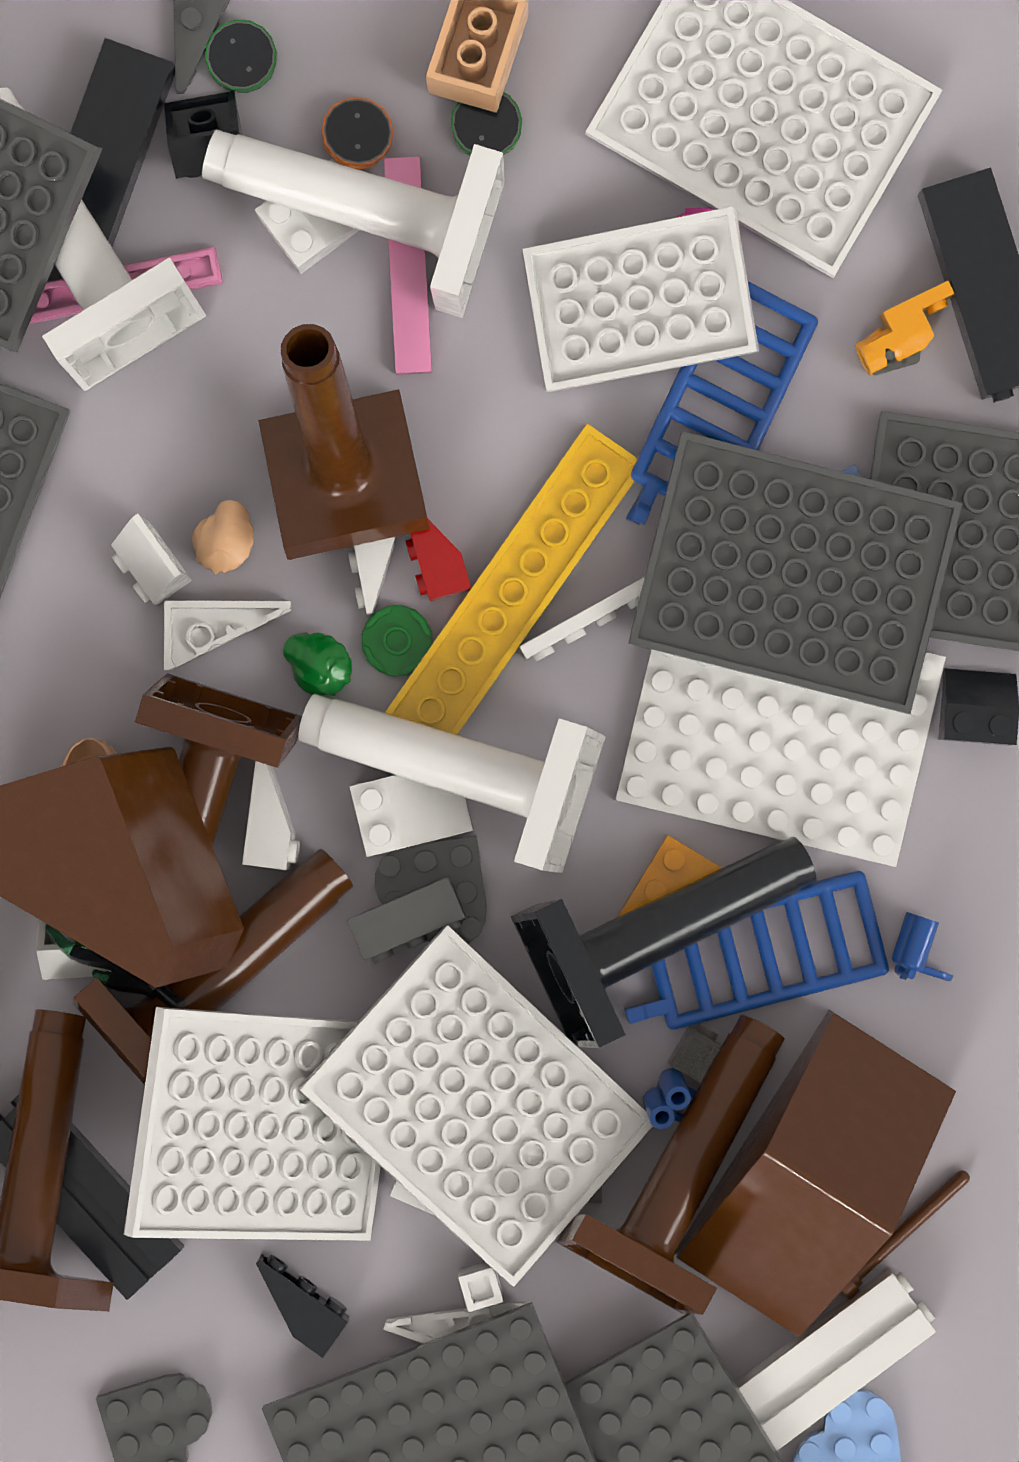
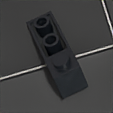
(306, 1313)

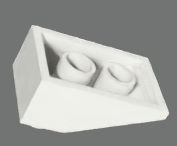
(302, 235)
(149, 561)
(406, 813)
(269, 831)

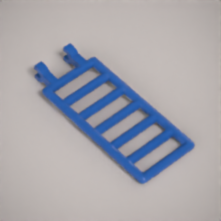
(685, 378)
(777, 993)

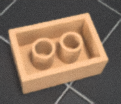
(477, 51)

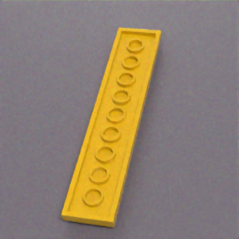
(517, 584)

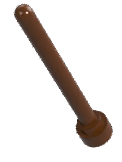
(909, 1226)

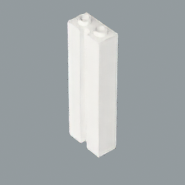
(835, 1357)

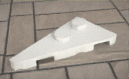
(201, 626)
(437, 1324)

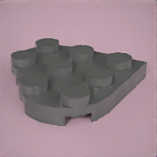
(428, 862)
(155, 1418)

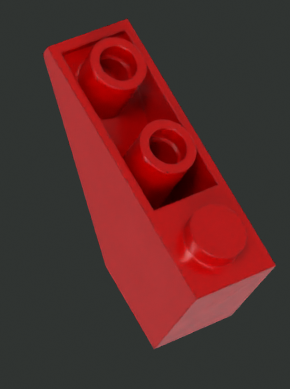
(439, 562)

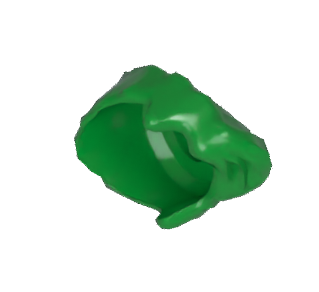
(318, 663)

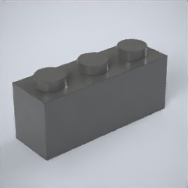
(406, 920)

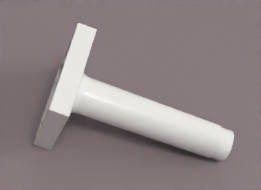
(437, 223)
(118, 314)
(542, 791)

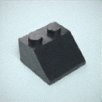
(191, 126)
(979, 707)

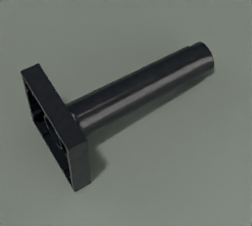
(581, 967)

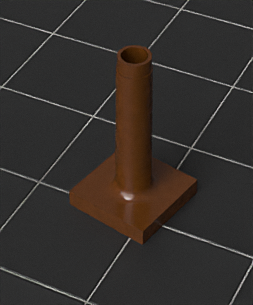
(338, 462)
(216, 734)
(268, 931)
(37, 1171)
(647, 1241)

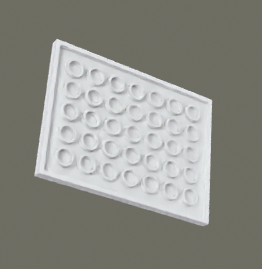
(766, 117)
(777, 756)
(478, 1105)
(233, 1140)

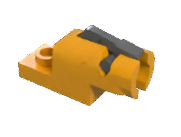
(904, 332)

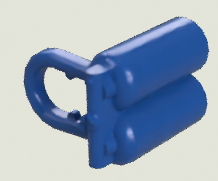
(914, 948)
(666, 1098)

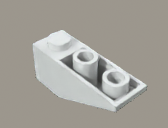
(372, 564)

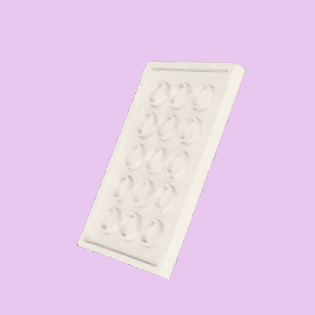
(641, 299)

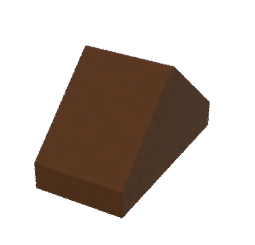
(120, 864)
(819, 1176)

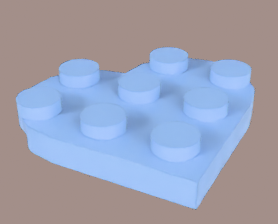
(854, 1432)

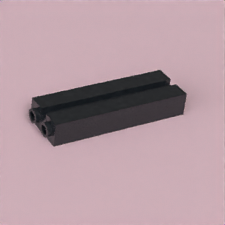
(120, 117)
(983, 270)
(95, 1214)

